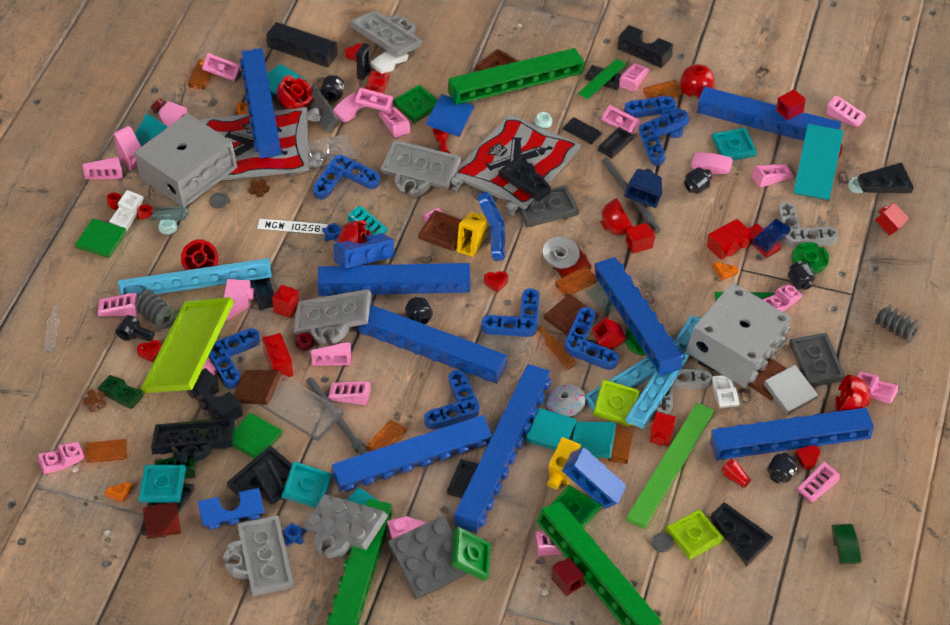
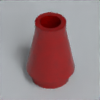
(734, 472)

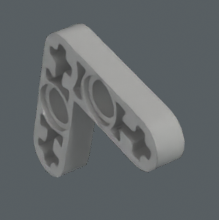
(797, 232)
(689, 384)

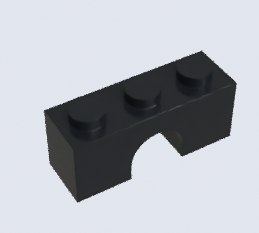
(655, 53)
(218, 406)

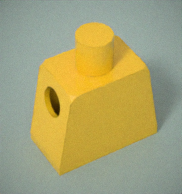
(472, 228)
(557, 462)

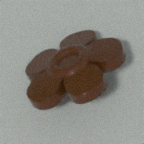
(258, 187)
(95, 400)

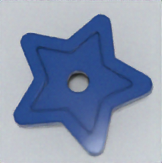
(328, 232)
(293, 529)

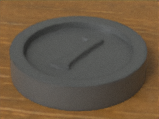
(218, 200)
(662, 542)

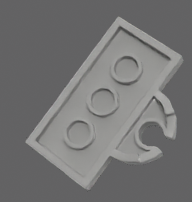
(389, 32)
(419, 167)
(332, 315)
(343, 525)
(260, 556)

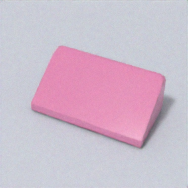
(221, 67)
(374, 100)
(620, 119)

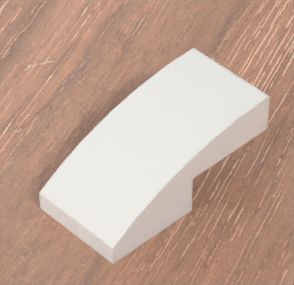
(387, 61)
(127, 209)
(724, 392)

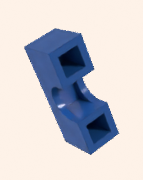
(353, 254)
(213, 514)

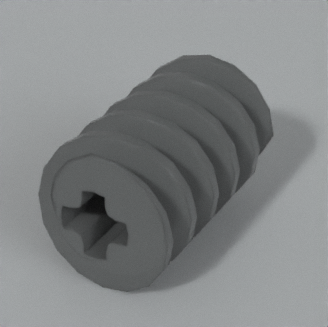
(155, 309)
(897, 323)

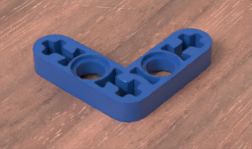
(662, 109)
(655, 131)
(340, 171)
(497, 225)
(524, 319)
(583, 345)
(226, 352)
(462, 404)

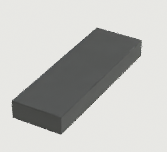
(327, 115)

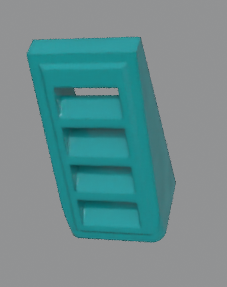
(360, 213)

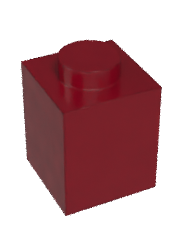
(567, 576)

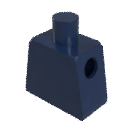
(645, 187)

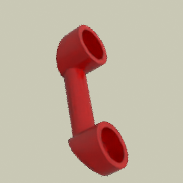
(441, 137)
(144, 210)

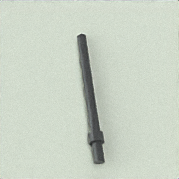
(647, 216)
(357, 444)

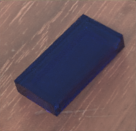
(771, 235)

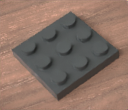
(426, 556)

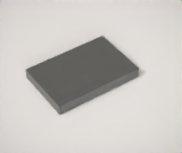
(553, 207)
(817, 359)

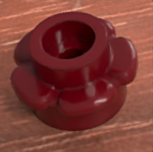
(157, 105)
(304, 341)

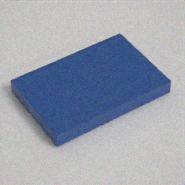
(449, 116)

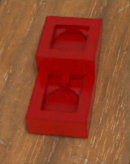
(377, 81)

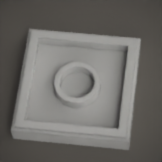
(790, 389)

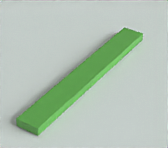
(670, 466)

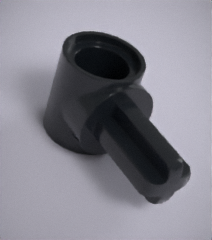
(131, 328)

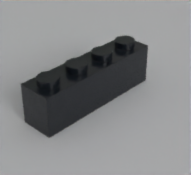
(301, 44)

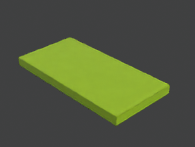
(187, 345)

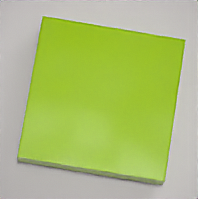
(615, 402)
(694, 534)

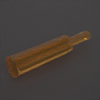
(559, 351)

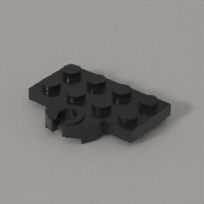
(193, 438)

